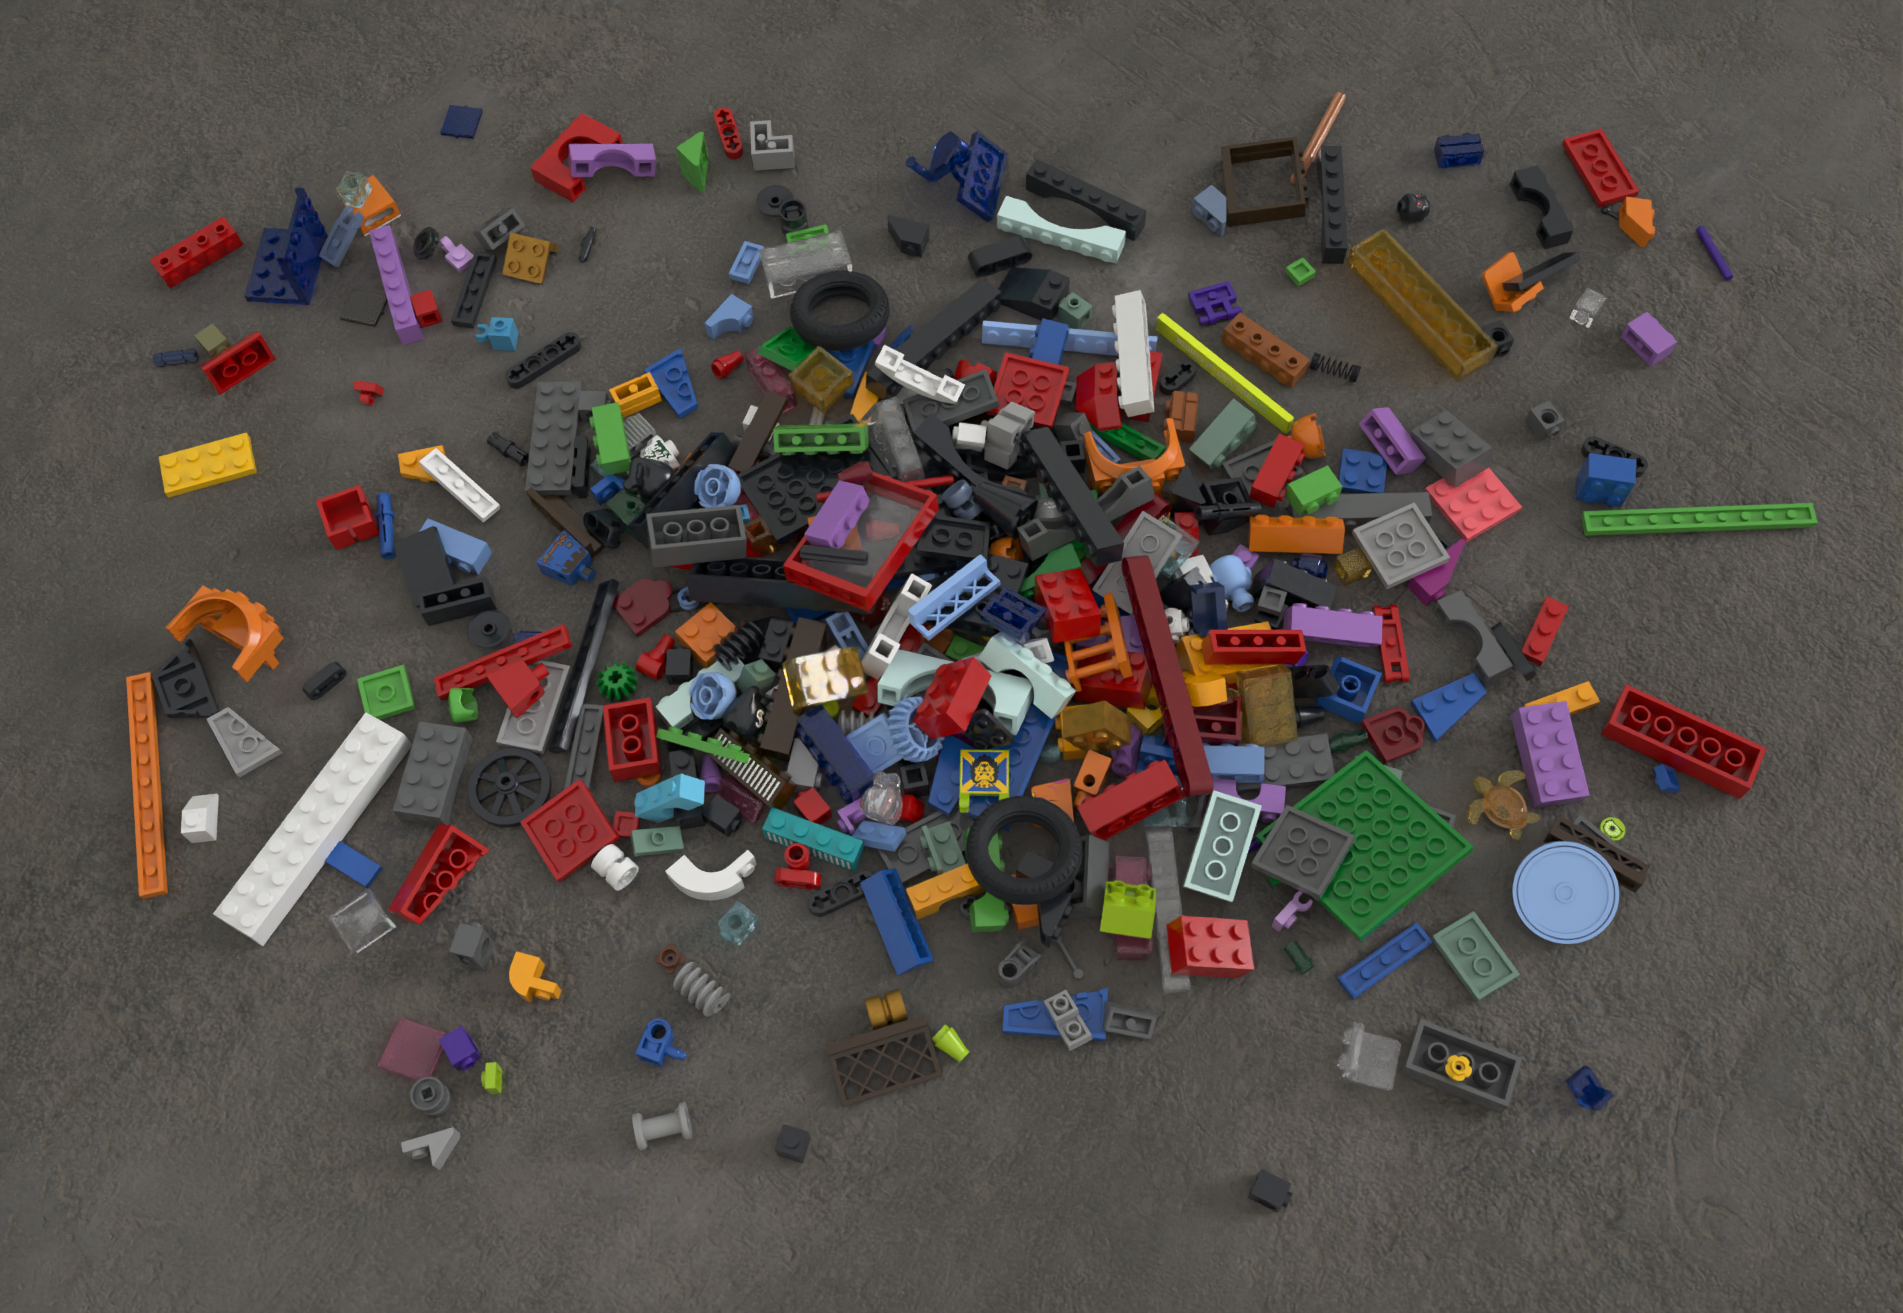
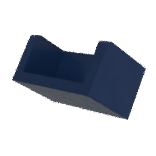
(1208, 607)

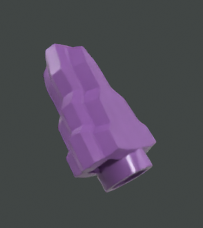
(1126, 758)

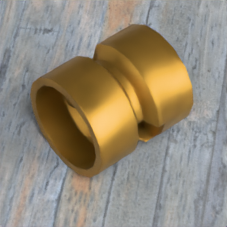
(886, 1009)

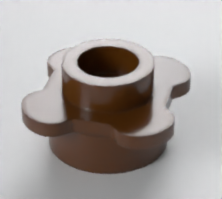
(670, 951)

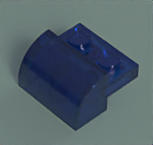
(1012, 615)

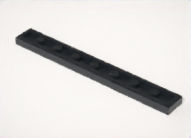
(583, 667)

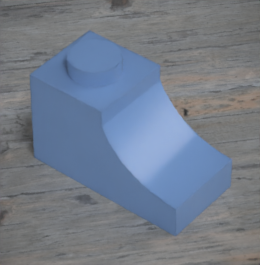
(730, 316)

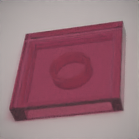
(412, 1050)

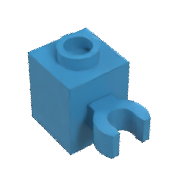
(501, 334)

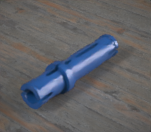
(385, 516)

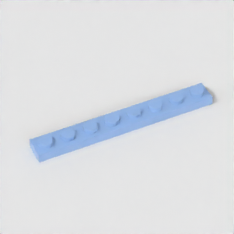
(1078, 340)

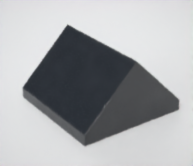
(1185, 494)

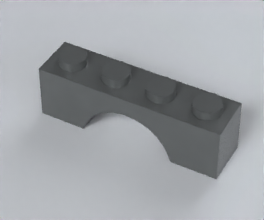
(1458, 614)

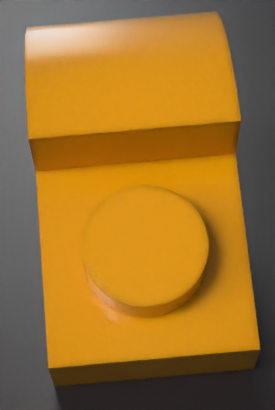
(1205, 689)
(525, 978)

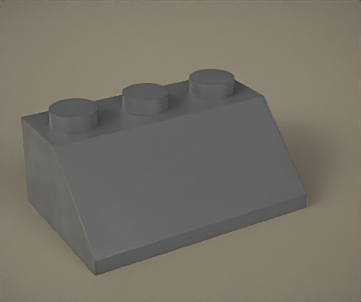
(1090, 882)

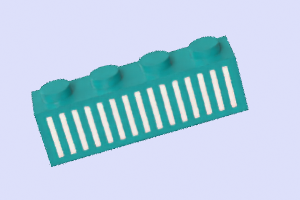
(819, 840)

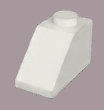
(200, 818)

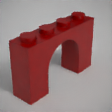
(549, 167)

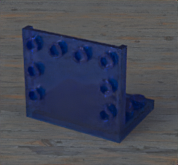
(289, 258)

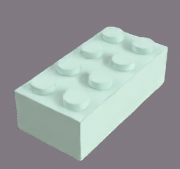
(1221, 846)

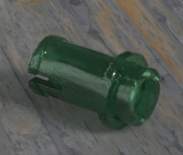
(1299, 958)

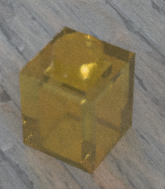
(1352, 566)

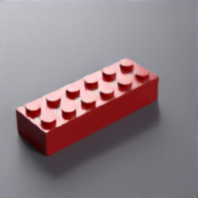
(1684, 741)

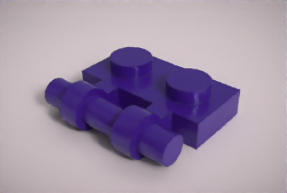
(1214, 297)

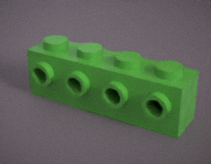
(817, 438)

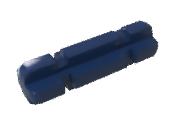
(175, 357)

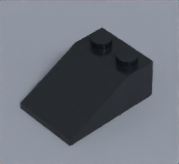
(1034, 291)

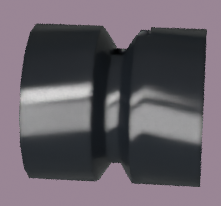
(793, 216)

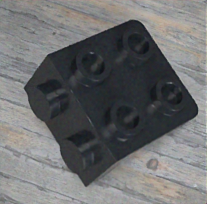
(987, 731)

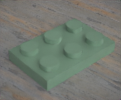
(1475, 956)

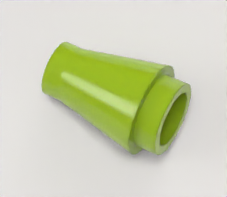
(950, 1043)

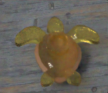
(1502, 803)

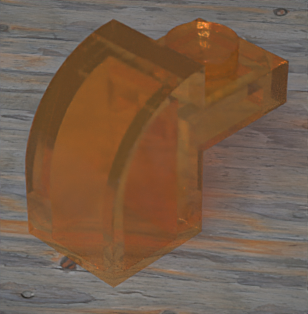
(760, 537)

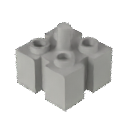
(1005, 434)

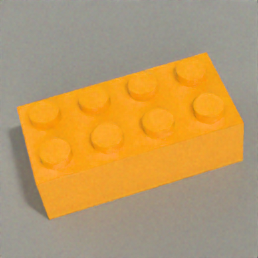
(1192, 660)

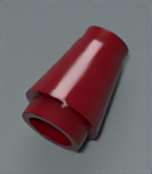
(857, 474)

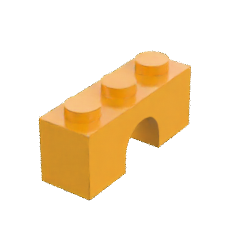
(932, 893)

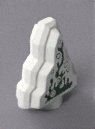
(661, 451)

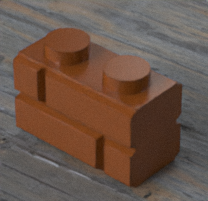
(1183, 411)

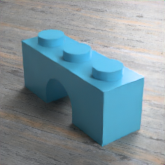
(660, 800)

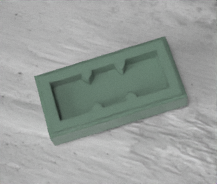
(656, 841)

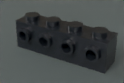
(970, 620)

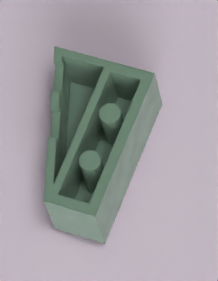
(1224, 435)

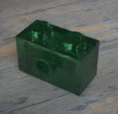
(626, 507)

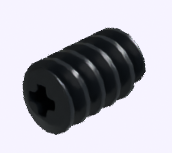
(736, 643)

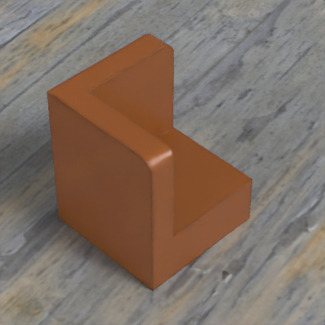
(940, 641)

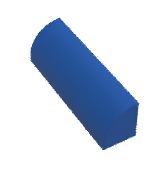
(896, 921)

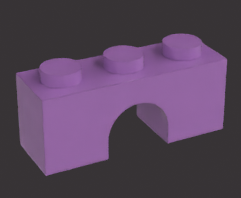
(1269, 797)

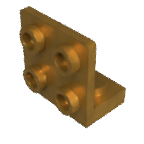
(527, 257)

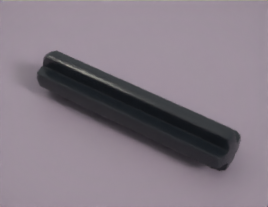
(834, 555)

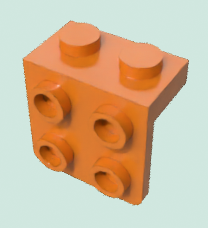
(1500, 272)

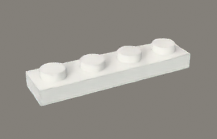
(459, 485)

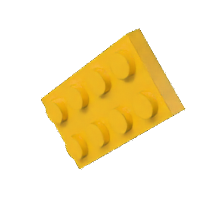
(207, 465)

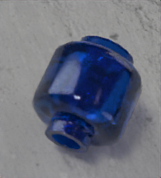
(1312, 564)

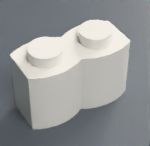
(969, 436)

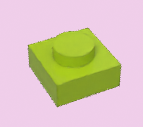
(492, 1078)

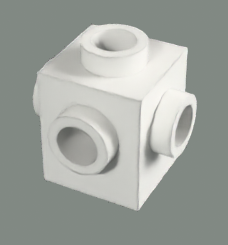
(1177, 623)

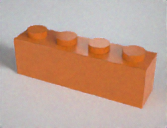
(1296, 534)

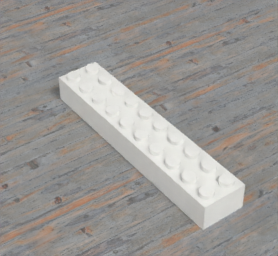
(313, 829)

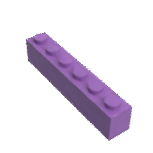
(396, 285)

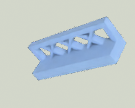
(947, 592)

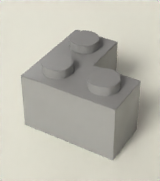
(768, 150)

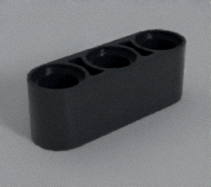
(1000, 256)
(1313, 681)

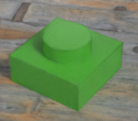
(1300, 272)

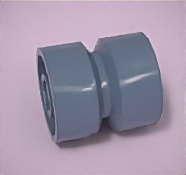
(961, 500)

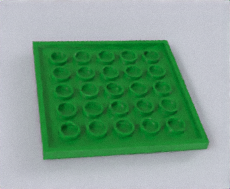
(1396, 847)

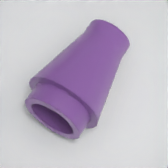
(710, 774)

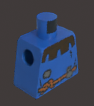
(567, 561)

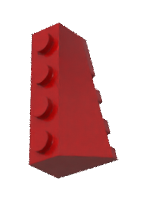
(436, 872)

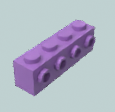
(1335, 627)

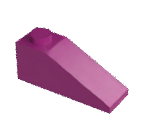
(1431, 585)

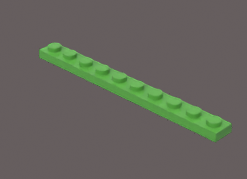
(1698, 519)

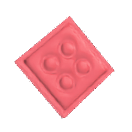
(1474, 504)

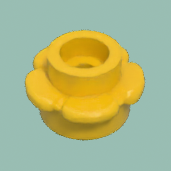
(1453, 1073)

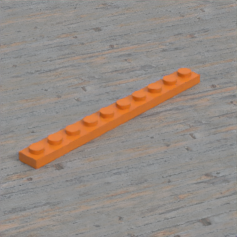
(146, 786)

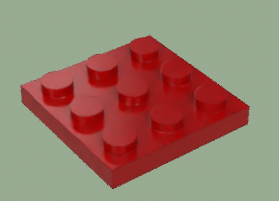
(1032, 385)
(569, 830)

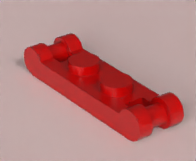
(1392, 648)

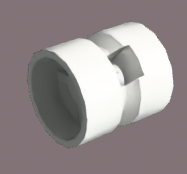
(613, 866)

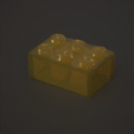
(824, 677)
(1267, 705)

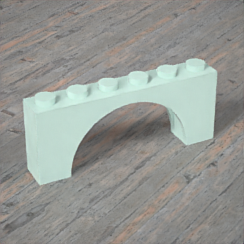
(914, 673)

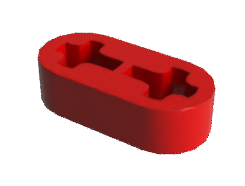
(797, 878)

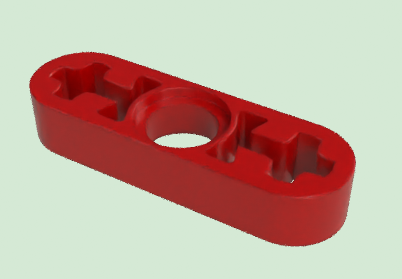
(727, 140)

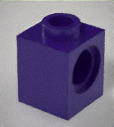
(460, 1049)

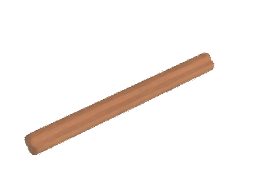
(1321, 132)

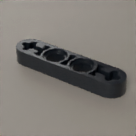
(541, 357)

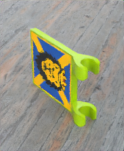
(983, 775)

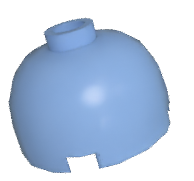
(717, 486)
(711, 695)

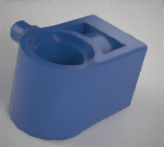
(656, 1050)

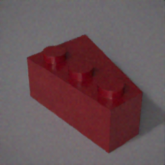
(1217, 723)

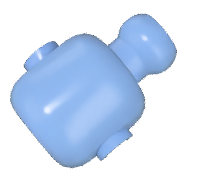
(1236, 580)

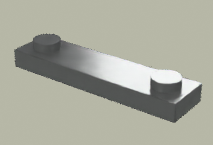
(585, 745)

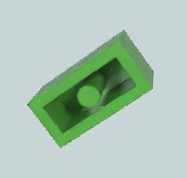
(1313, 491)

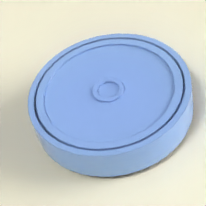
(1565, 892)

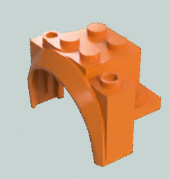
(1103, 472)
(241, 625)

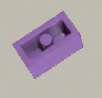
(1649, 339)

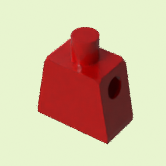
(519, 685)

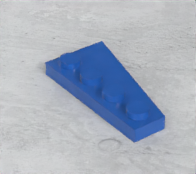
(1034, 1020)

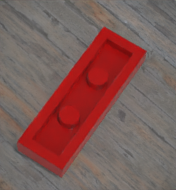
(1544, 630)

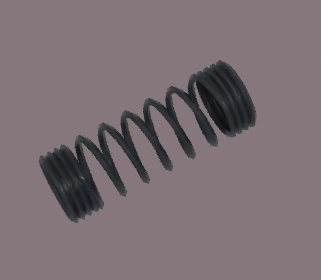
(1354, 373)

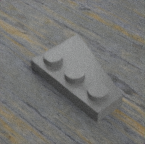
(241, 742)

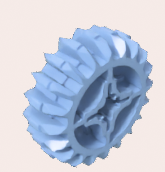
(907, 736)

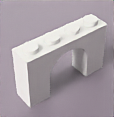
(887, 638)

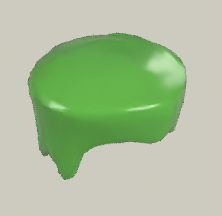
(462, 705)

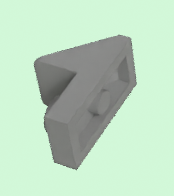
(438, 1144)

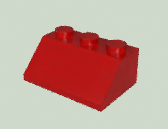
(237, 362)

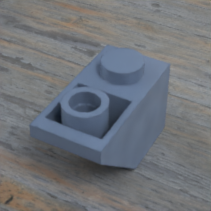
(1211, 209)

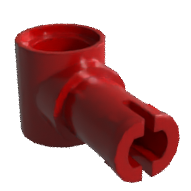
(654, 663)

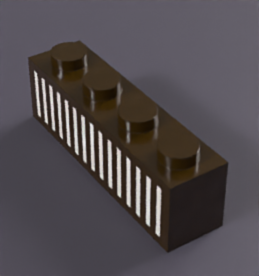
(759, 774)

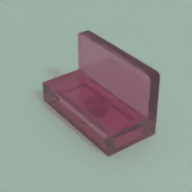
(742, 798)

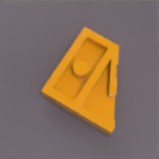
(410, 464)

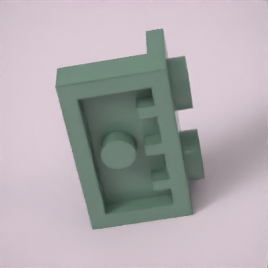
(942, 847)

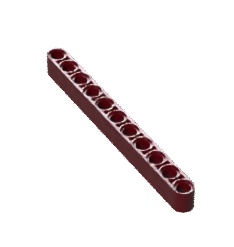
(1167, 677)

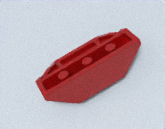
(1099, 396)

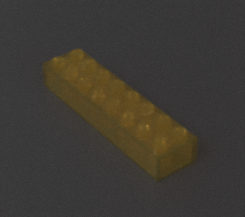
(1421, 305)

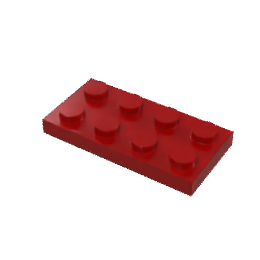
(1600, 167)

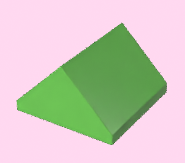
(694, 160)

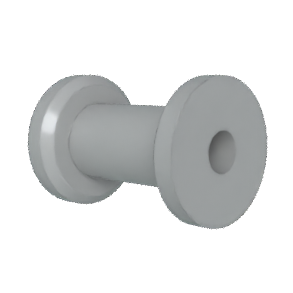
(662, 1126)

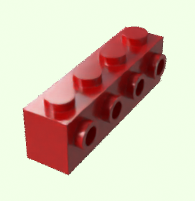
(197, 253)
(1253, 647)

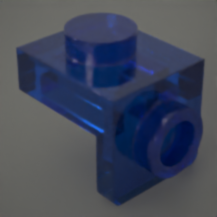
(1588, 1089)

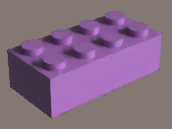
(1549, 754)

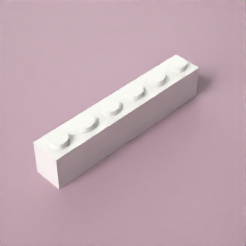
(1134, 354)

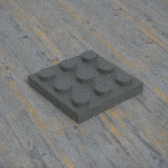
(1303, 852)

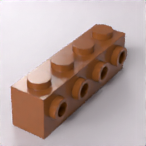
(1265, 350)

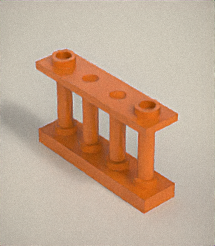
(1116, 644)

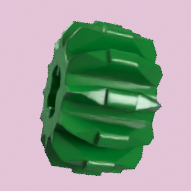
(608, 681)

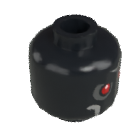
(1413, 207)

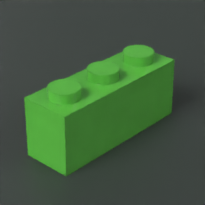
(610, 439)

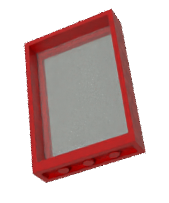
(884, 530)

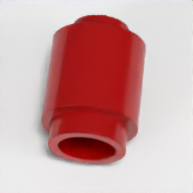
(797, 857)

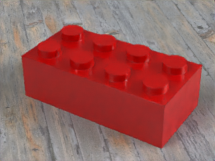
(1131, 800)

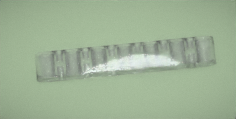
(1168, 902)

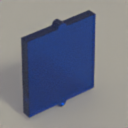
(461, 121)

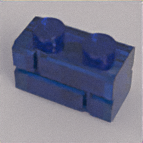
(1459, 150)

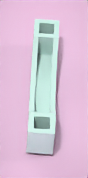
(1100, 242)

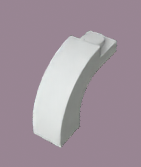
(711, 885)

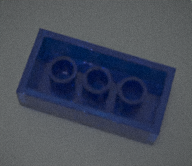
(835, 754)

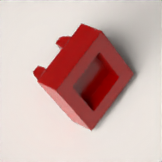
(368, 391)

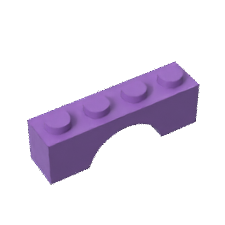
(588, 158)

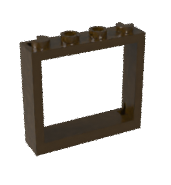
(1259, 151)

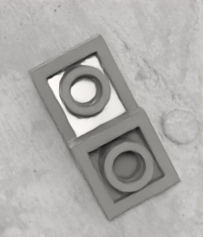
(1067, 1020)

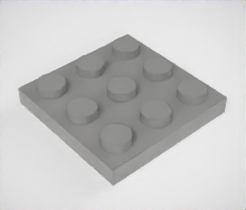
(1400, 545)

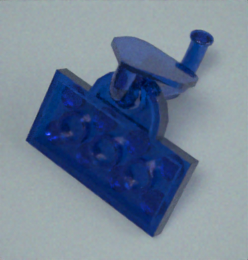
(975, 166)

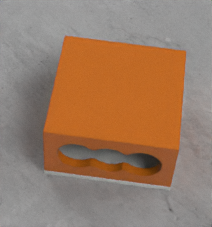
(377, 209)

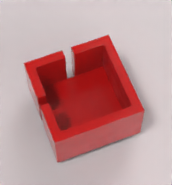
(347, 517)

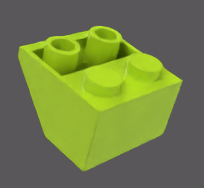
(1128, 909)

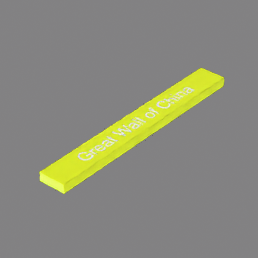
(1224, 373)

